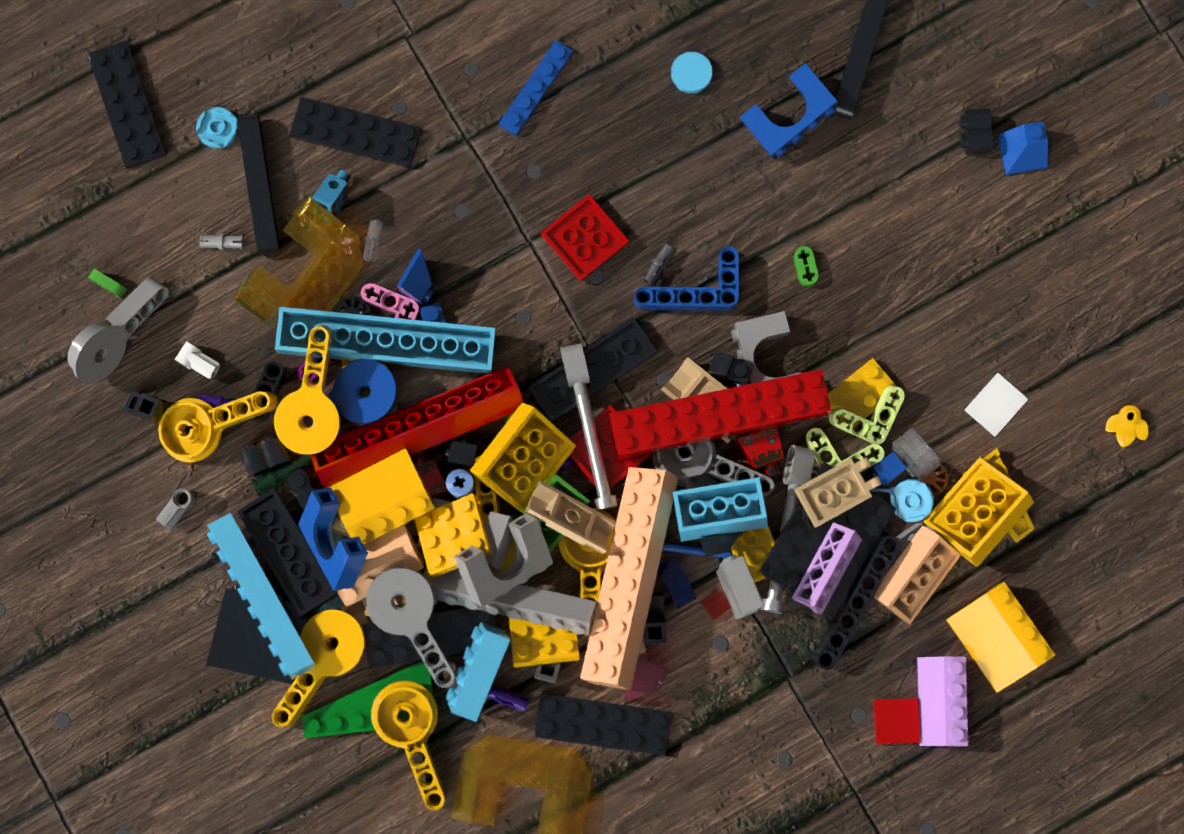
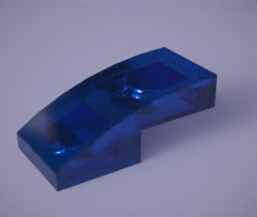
(676, 582)

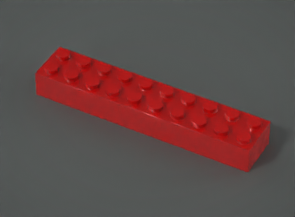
(720, 414)
(420, 426)

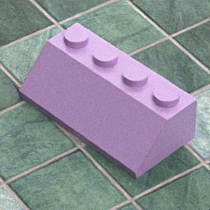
(942, 701)

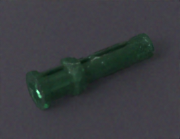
(273, 478)

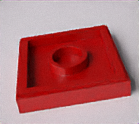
(896, 721)

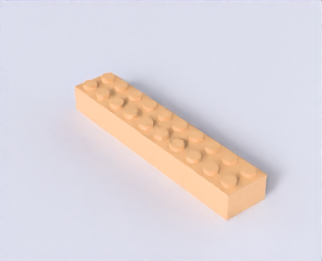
(629, 578)

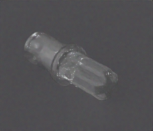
(372, 240)

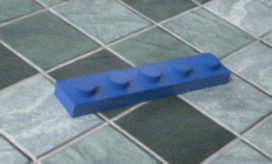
(535, 88)

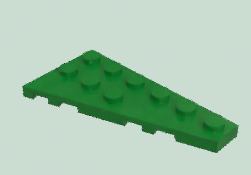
(354, 711)

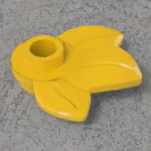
(1126, 429)

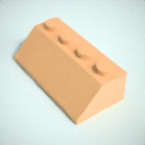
(386, 552)
(916, 574)

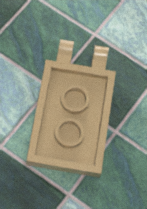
(836, 491)

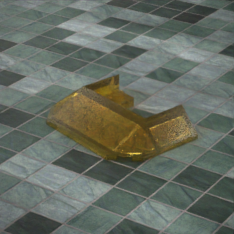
(323, 278)
(523, 764)

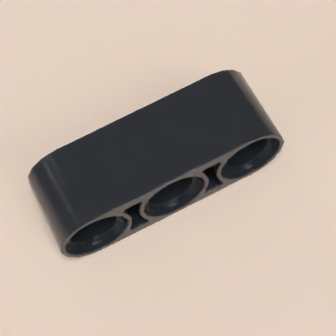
(266, 381)

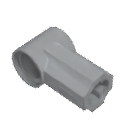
(175, 510)

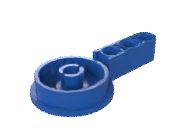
(352, 383)

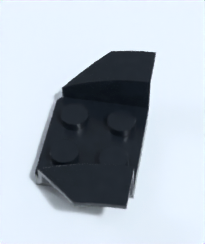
(714, 544)

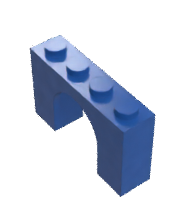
(777, 138)
(338, 563)

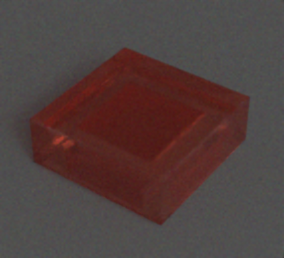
(715, 605)

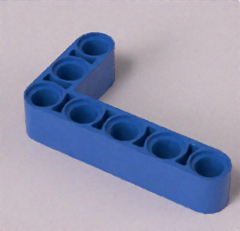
(696, 293)

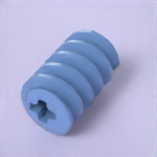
(460, 476)

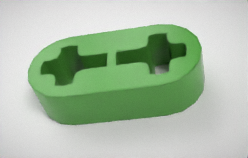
(810, 265)
(107, 283)

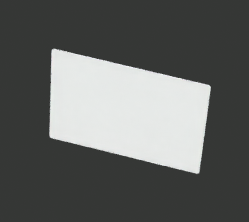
(996, 404)

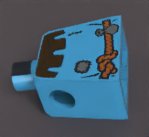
(333, 192)

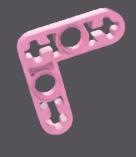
(397, 309)

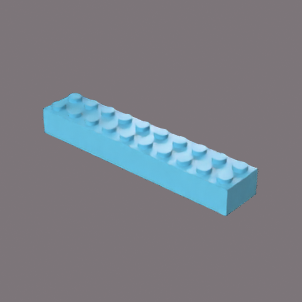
(388, 340)

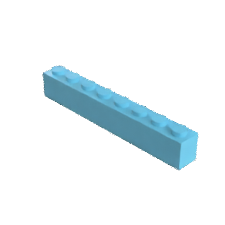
(261, 596)

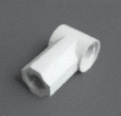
(194, 359)

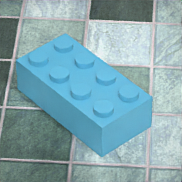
(720, 509)
(478, 671)

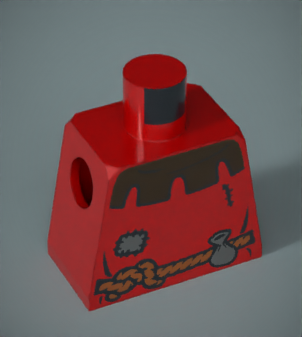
(762, 450)
(430, 475)

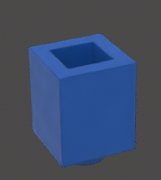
(888, 469)

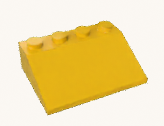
(522, 456)
(382, 497)
(979, 511)
(1000, 637)

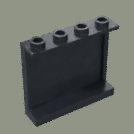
(239, 643)

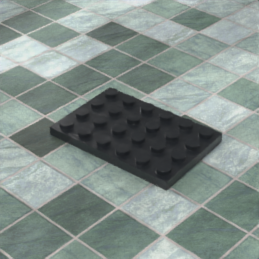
(801, 540)

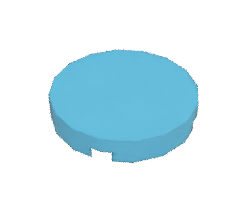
(691, 72)
(217, 128)
(912, 500)

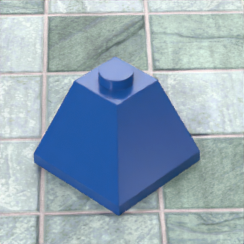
(1024, 148)
(416, 280)

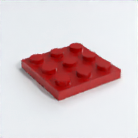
(584, 238)
(615, 468)

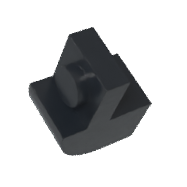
(727, 368)
(145, 407)
(655, 624)

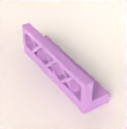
(832, 573)

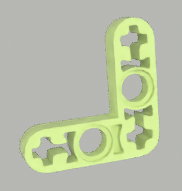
(870, 426)
(835, 459)

